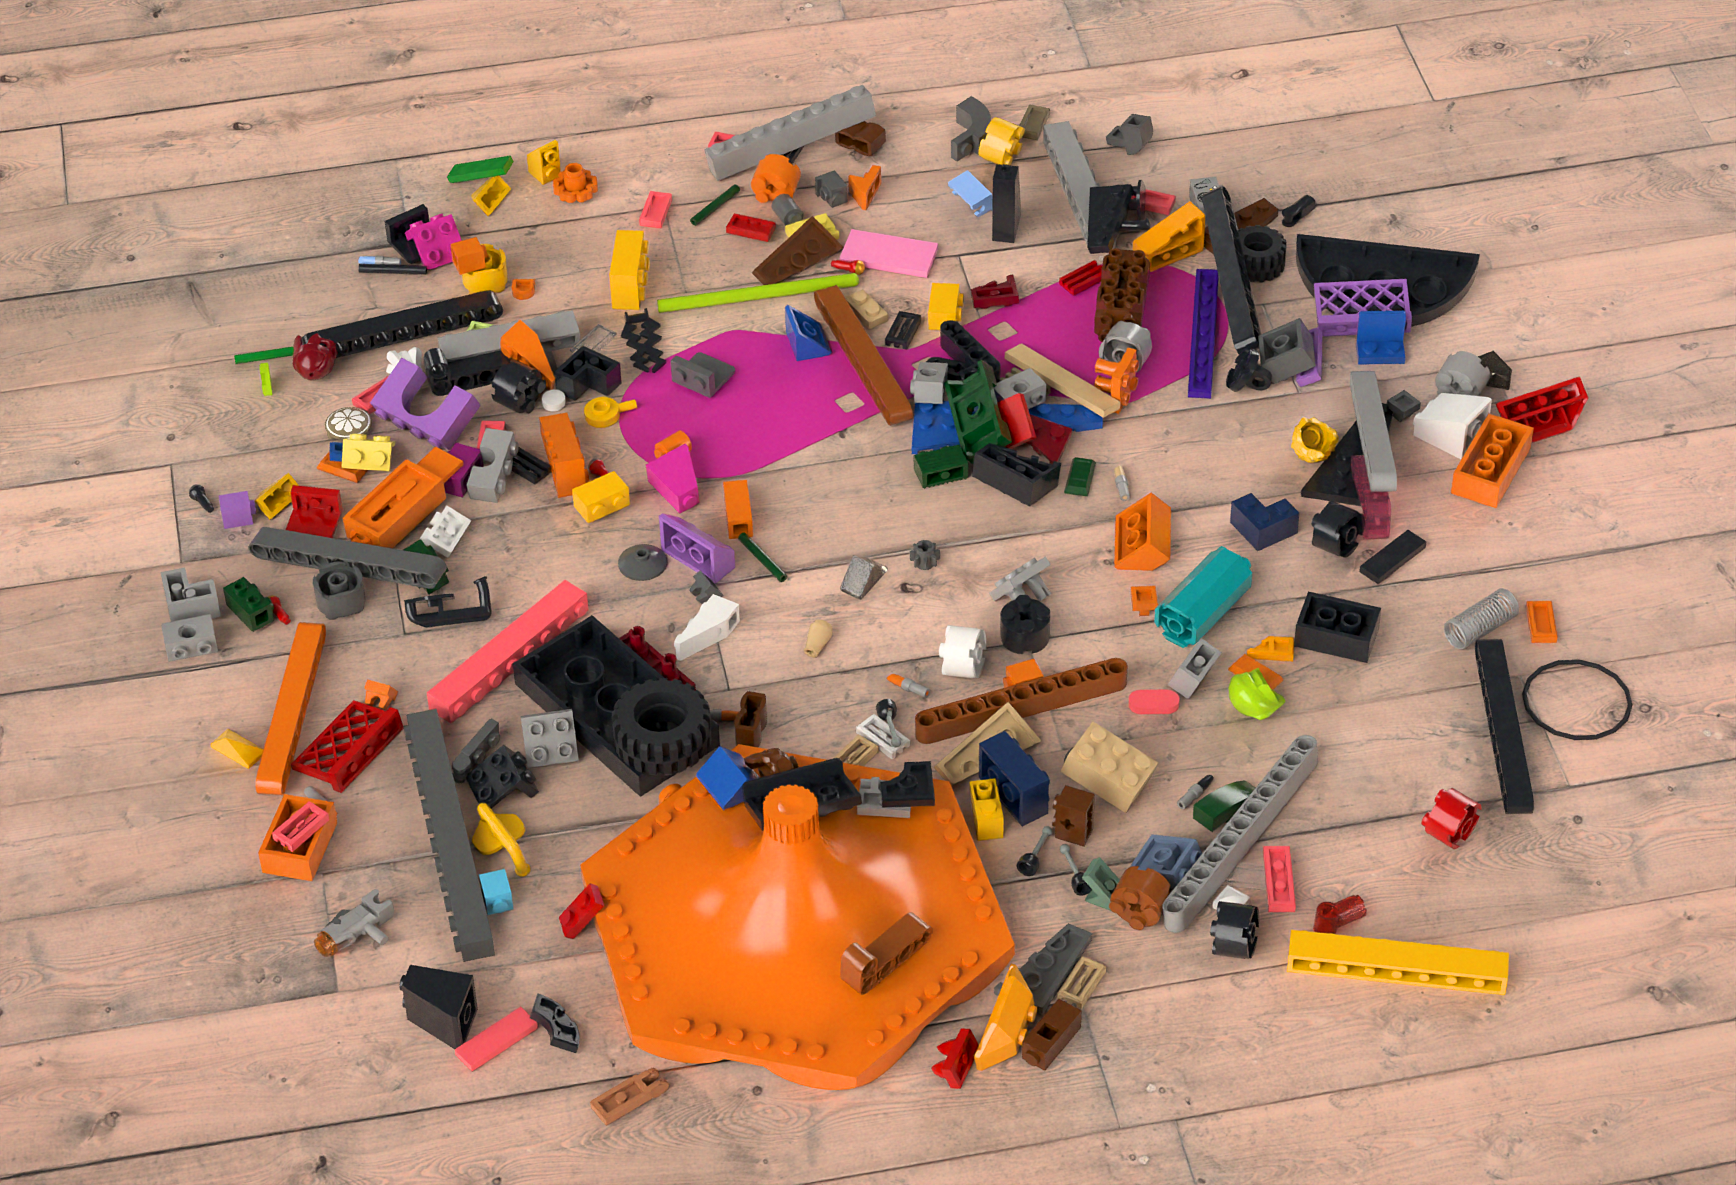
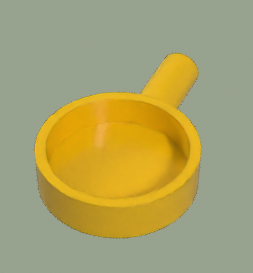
(605, 411)

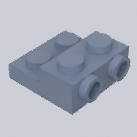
(1168, 856)

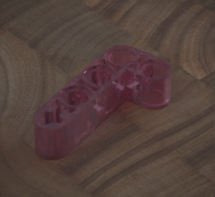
(1374, 505)

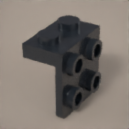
(396, 230)
(500, 776)

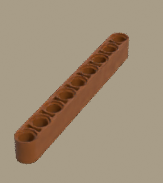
(863, 355)
(1026, 698)

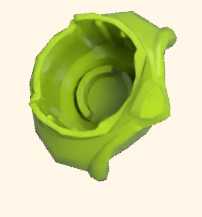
(1253, 695)

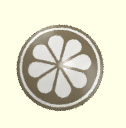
(346, 422)

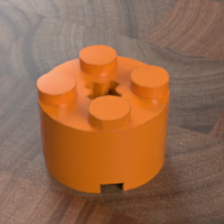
(775, 177)

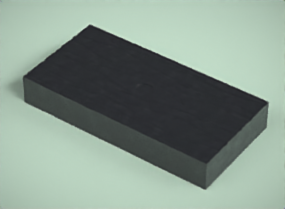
(588, 673)

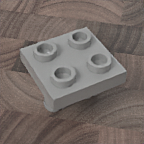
(1027, 573)
(549, 738)

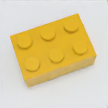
(628, 270)

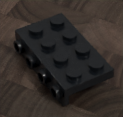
(823, 778)

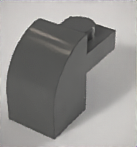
(1132, 134)

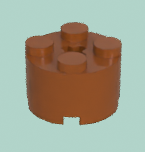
(1140, 897)

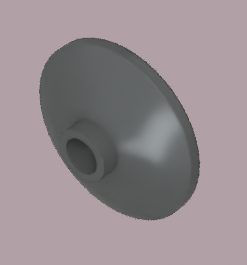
(642, 562)

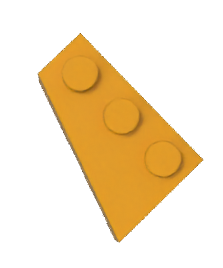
(1174, 237)

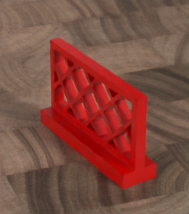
(360, 751)

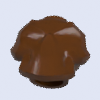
(771, 762)

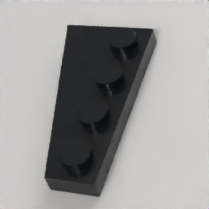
(1106, 215)

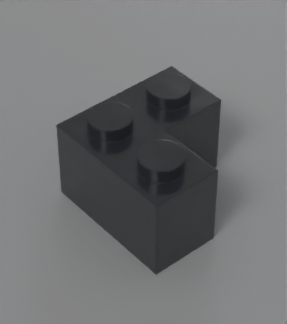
(587, 370)

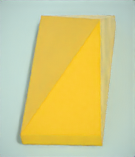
(490, 194)
(276, 496)
(237, 748)

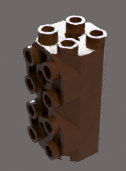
(1121, 290)

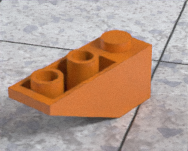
(524, 346)

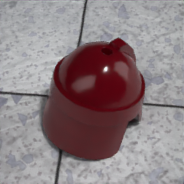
(313, 360)

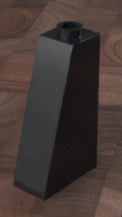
(1005, 203)

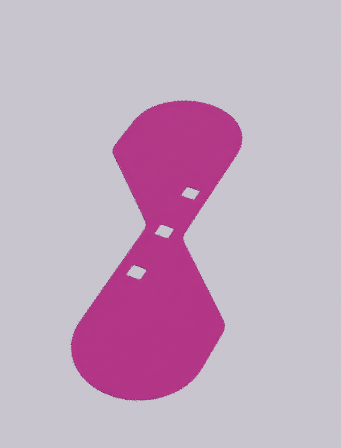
(789, 404)

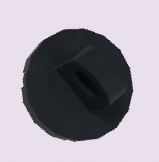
(1247, 371)

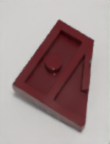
(995, 294)
(1050, 438)

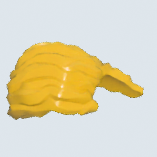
(1313, 440)

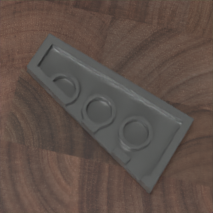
(1052, 965)

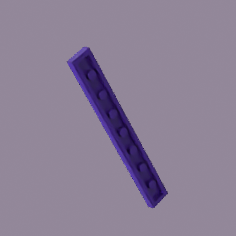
(1203, 334)

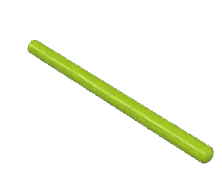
(756, 292)

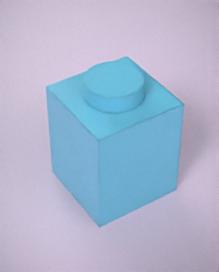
(496, 892)

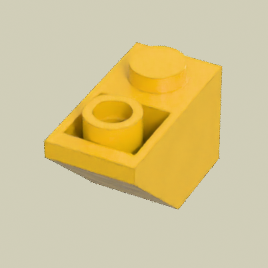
(544, 162)
(986, 809)

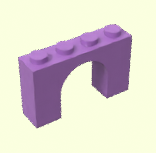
(440, 426)

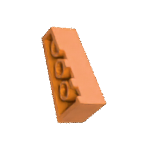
(563, 453)

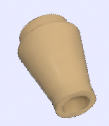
(818, 636)

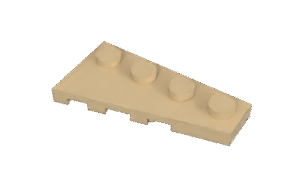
(964, 759)

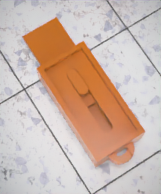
(401, 500)

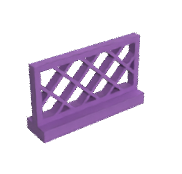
(1347, 324)

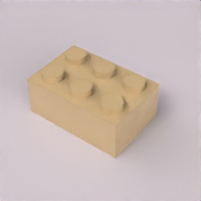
(1109, 767)

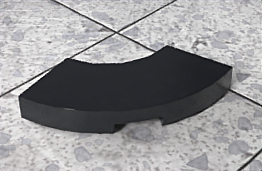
(559, 1026)

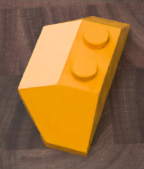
(1007, 1021)

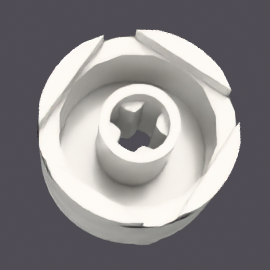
(963, 652)

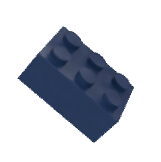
(1019, 781)

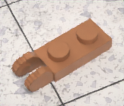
(628, 1095)

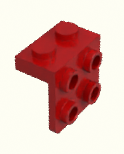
(315, 510)

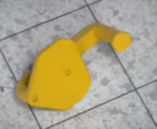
(500, 831)

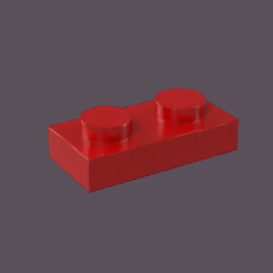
(581, 911)

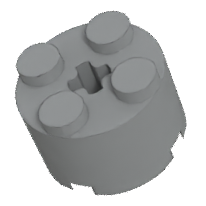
(1125, 336)
(1462, 375)

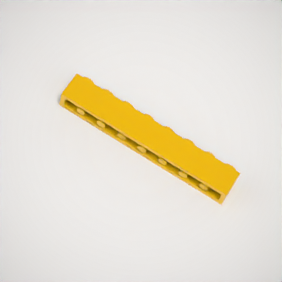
(1398, 962)

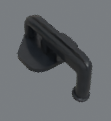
(1137, 204)
(450, 617)

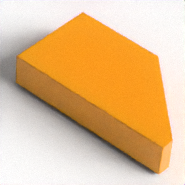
(1274, 649)

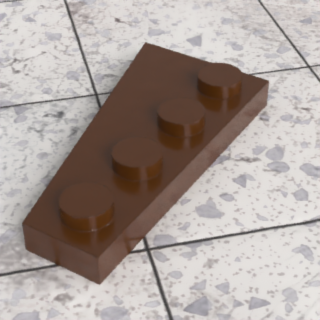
(1258, 213)
(799, 252)

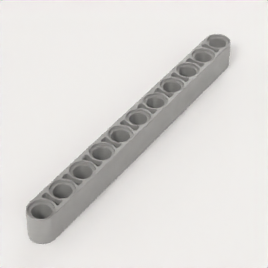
(1240, 834)

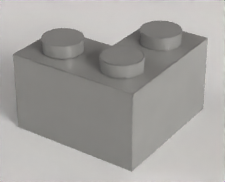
(188, 599)

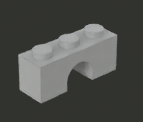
(489, 481)

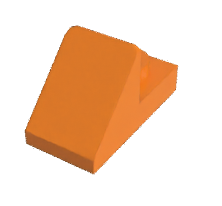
(865, 188)

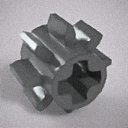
(924, 555)

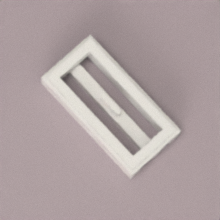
(880, 737)

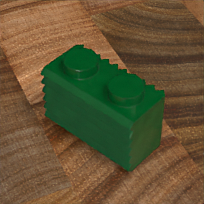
(940, 466)

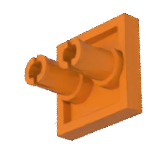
(1122, 374)

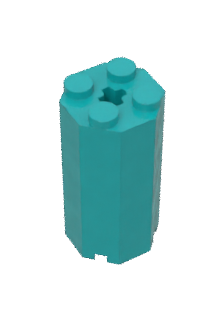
(1203, 597)

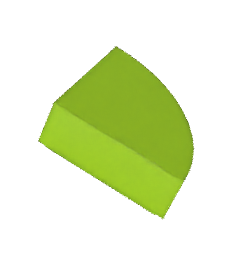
(266, 379)

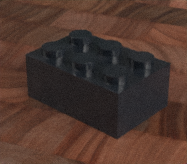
(1337, 627)

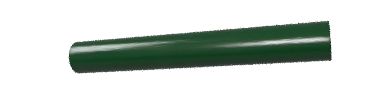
(714, 205)
(762, 557)

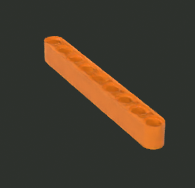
(290, 709)

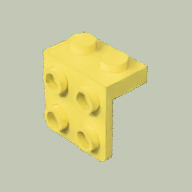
(367, 453)

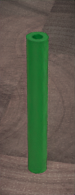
(264, 355)

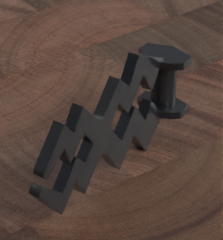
(647, 348)

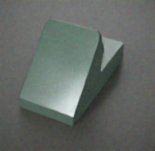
(1101, 881)

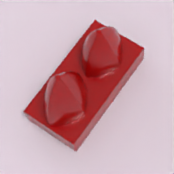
(959, 1059)

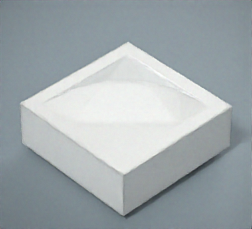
(1231, 895)

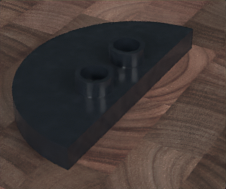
(1434, 276)

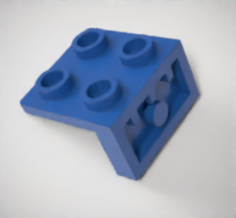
(1380, 337)

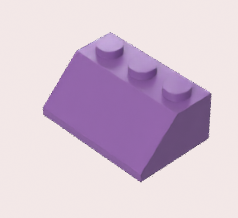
(695, 547)

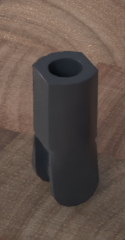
(1297, 210)

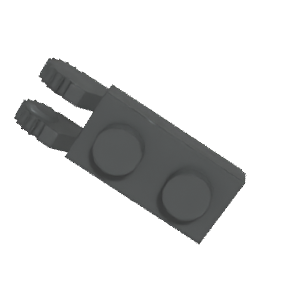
(475, 750)

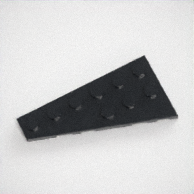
(1334, 477)

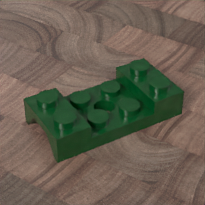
(986, 424)

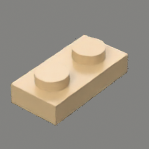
(867, 309)

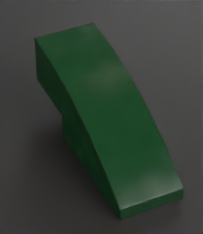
(1221, 804)

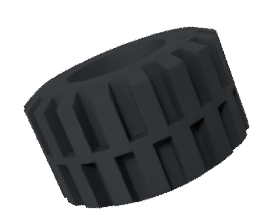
(1263, 252)

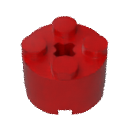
(1451, 817)

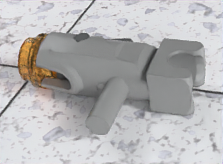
(352, 923)

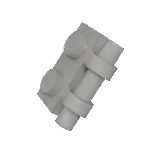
(872, 803)

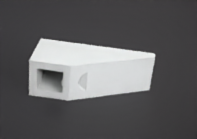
(709, 626)

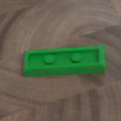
(480, 169)

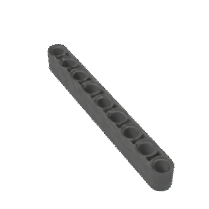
(372, 560)

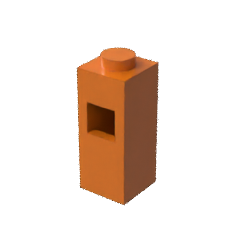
(737, 508)

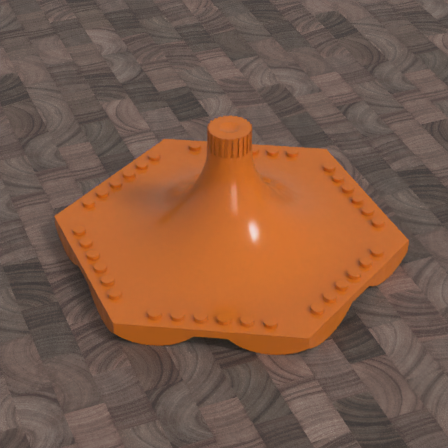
(739, 932)

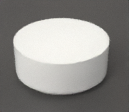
(553, 400)

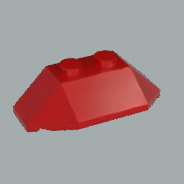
(1547, 410)

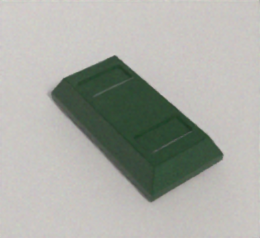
(1080, 476)

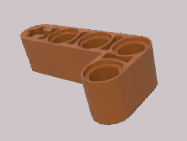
(869, 966)

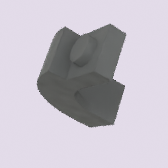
(975, 118)

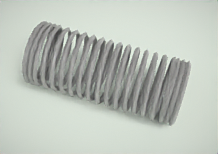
(1463, 627)

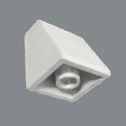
(1452, 421)

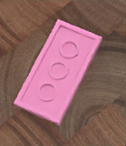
(890, 253)

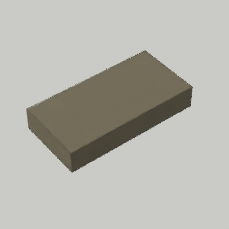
(1034, 120)

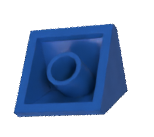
(805, 335)
(724, 777)

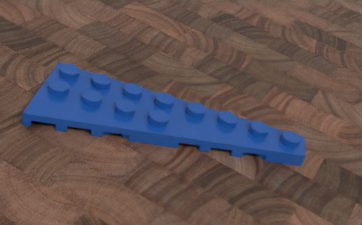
(936, 428)

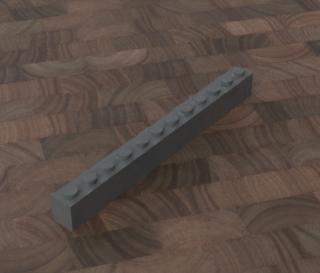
(450, 836)

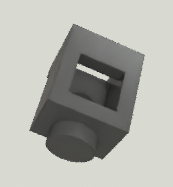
(831, 188)

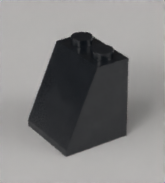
(440, 1002)

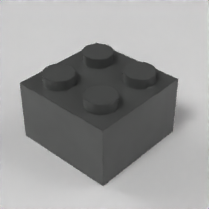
(1287, 350)

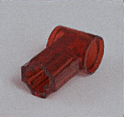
(1334, 915)

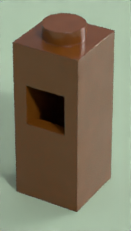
(1051, 1034)

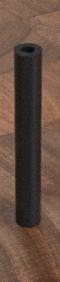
(392, 269)

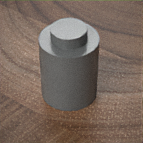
(787, 209)

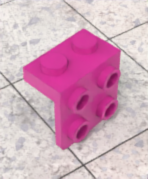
(434, 239)

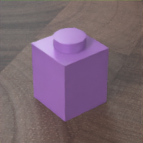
(237, 509)

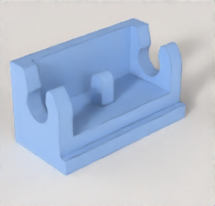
(972, 192)

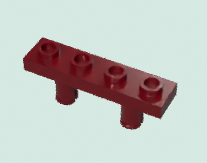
(663, 665)

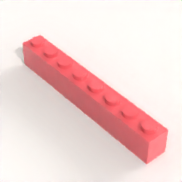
(496, 658)

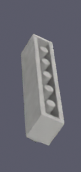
(553, 330)

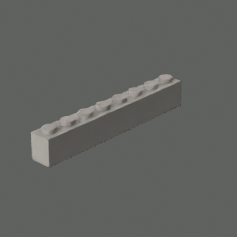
(790, 132)
(1071, 170)

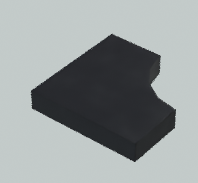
(910, 788)

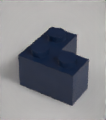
(1262, 524)

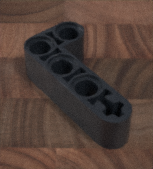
(964, 347)
(463, 373)

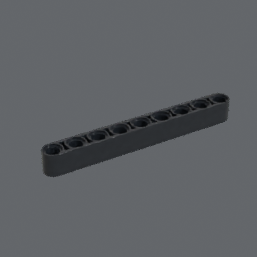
(1231, 269)
(411, 323)
(1504, 727)

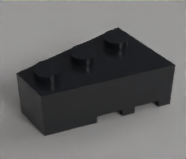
(1015, 475)

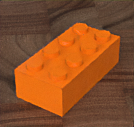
(1492, 460)

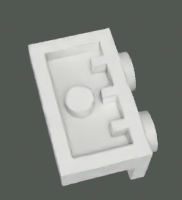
(446, 531)

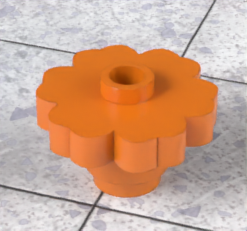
(575, 184)

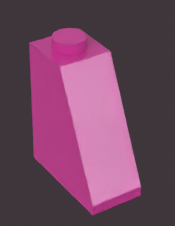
(675, 478)

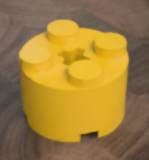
(1001, 141)
(490, 278)

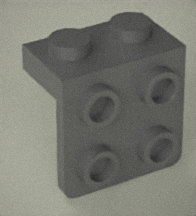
(701, 373)

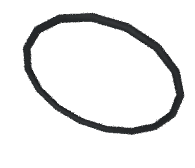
(1566, 735)

